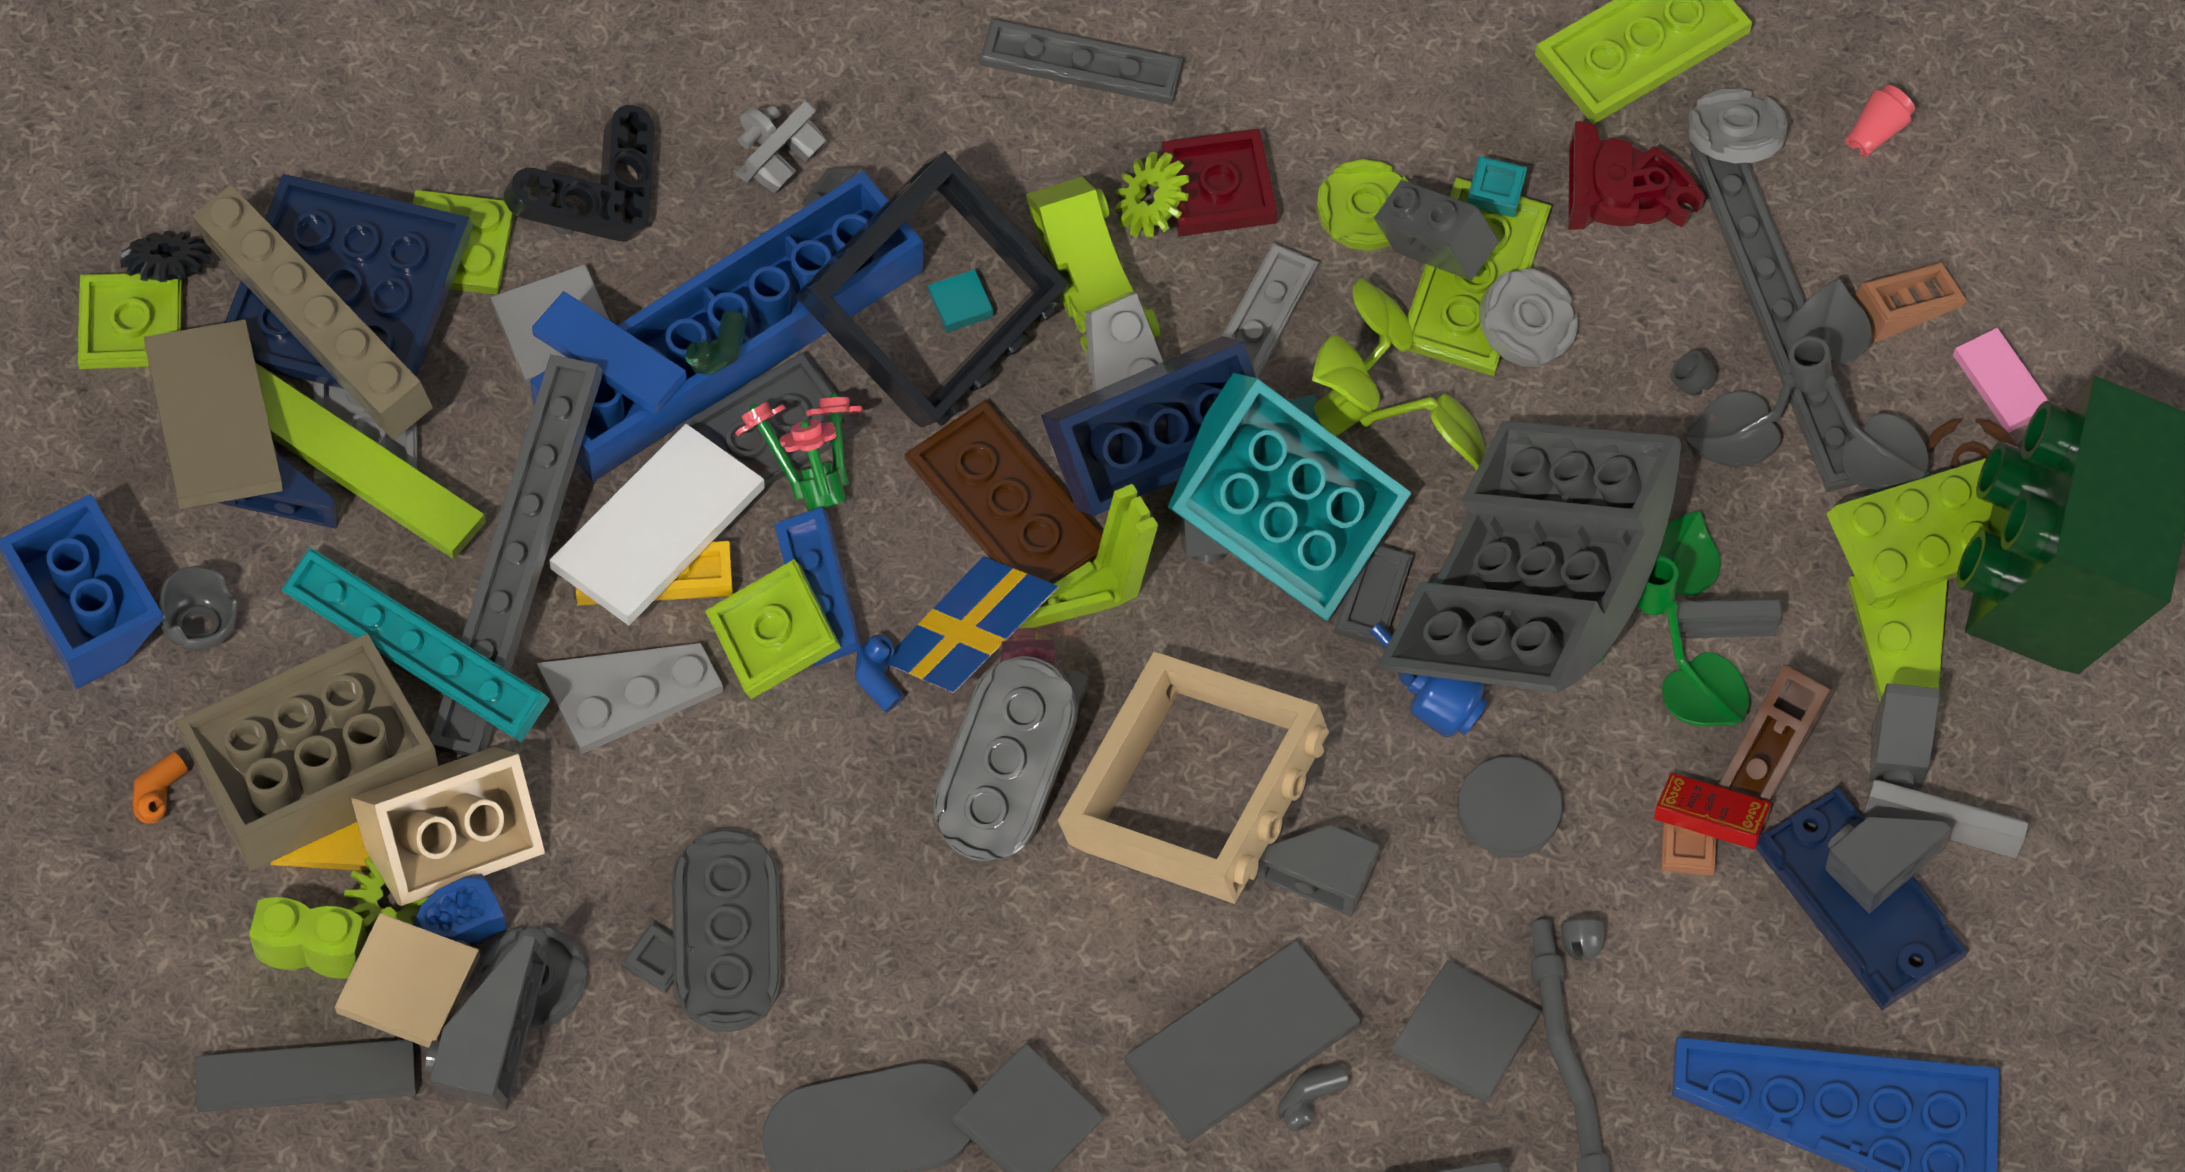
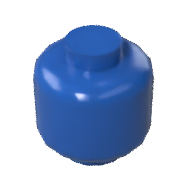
(1446, 703)

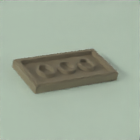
(212, 414)

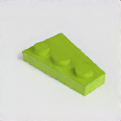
(1903, 635)

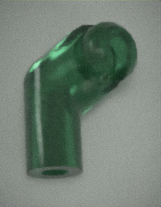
(723, 351)

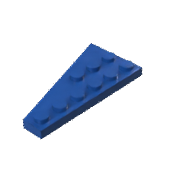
(1849, 1106)

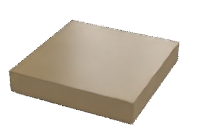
(407, 981)

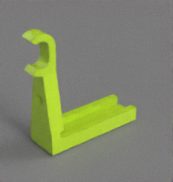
(1115, 572)

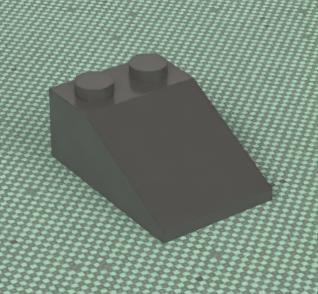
(488, 1034)

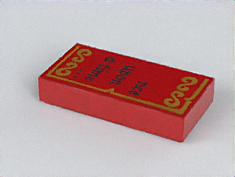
(1712, 811)

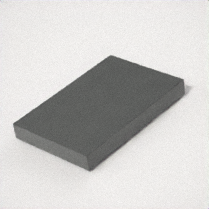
(794, 385)

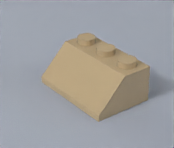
(449, 823)

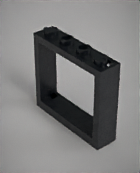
(1002, 236)

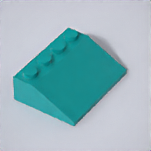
(1285, 494)

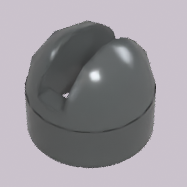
(1693, 373)
(1581, 937)

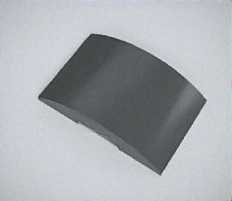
(1546, 559)

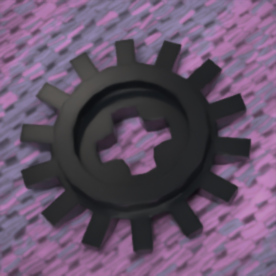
(146, 258)

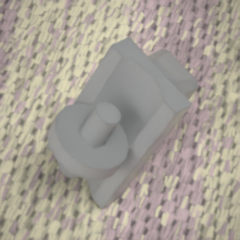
(795, 132)

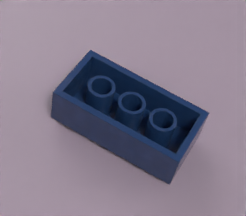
(1140, 425)

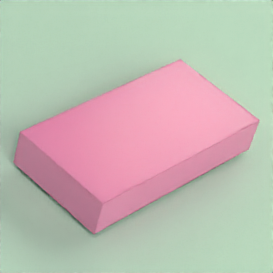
(2000, 379)

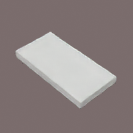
(657, 524)

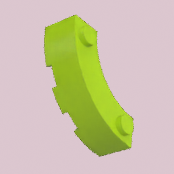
(1079, 246)

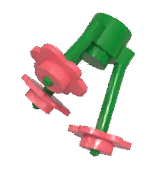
(820, 483)

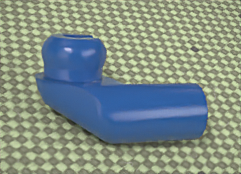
(872, 672)

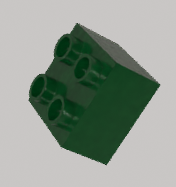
(2078, 527)

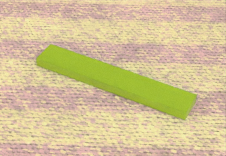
(368, 468)

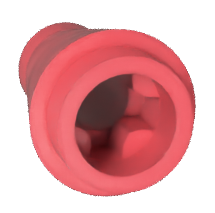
(1881, 119)

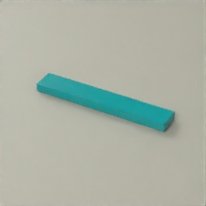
(416, 645)

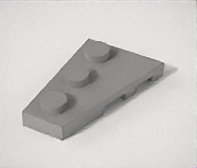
(1119, 341)
(627, 690)

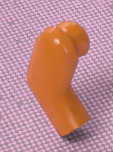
(150, 788)

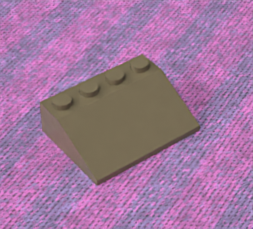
(303, 745)

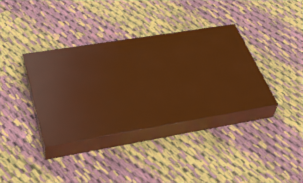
(1005, 496)

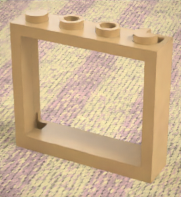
(1127, 741)

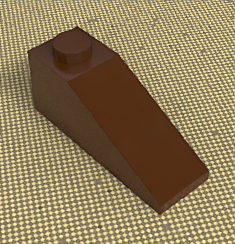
(1777, 734)

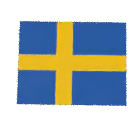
(970, 624)

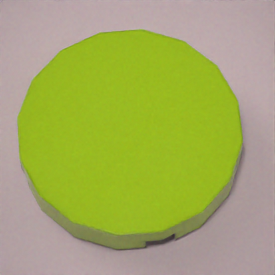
(1351, 219)

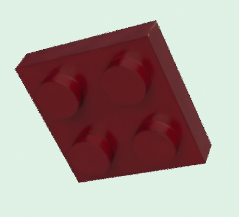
(1226, 182)

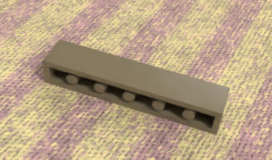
(312, 312)

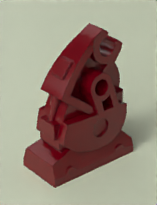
(1623, 184)

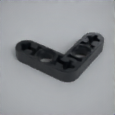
(602, 198)

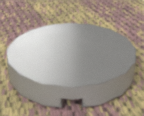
(1737, 126)
(1528, 318)

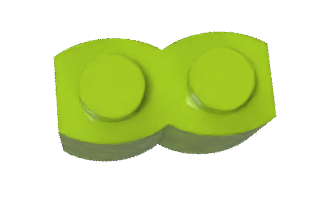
(294, 936)

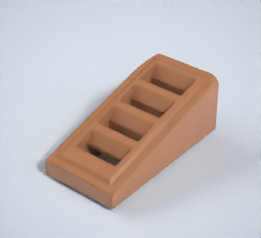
(1883, 313)

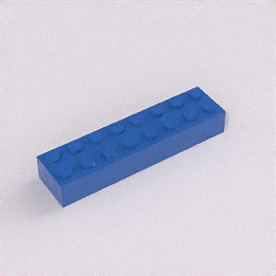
(762, 286)

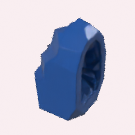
(462, 911)

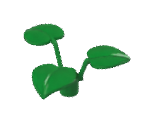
(1710, 687)

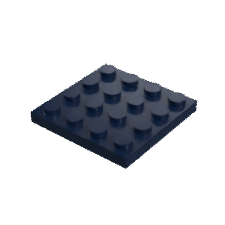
(375, 253)

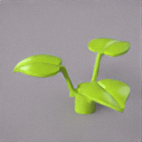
(1355, 393)

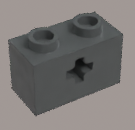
(1436, 229)

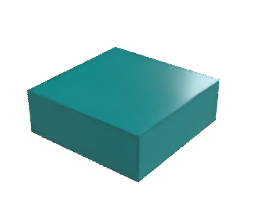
(1497, 186)
(960, 301)

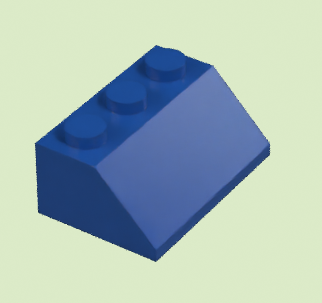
(81, 589)

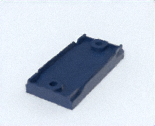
(1870, 944)

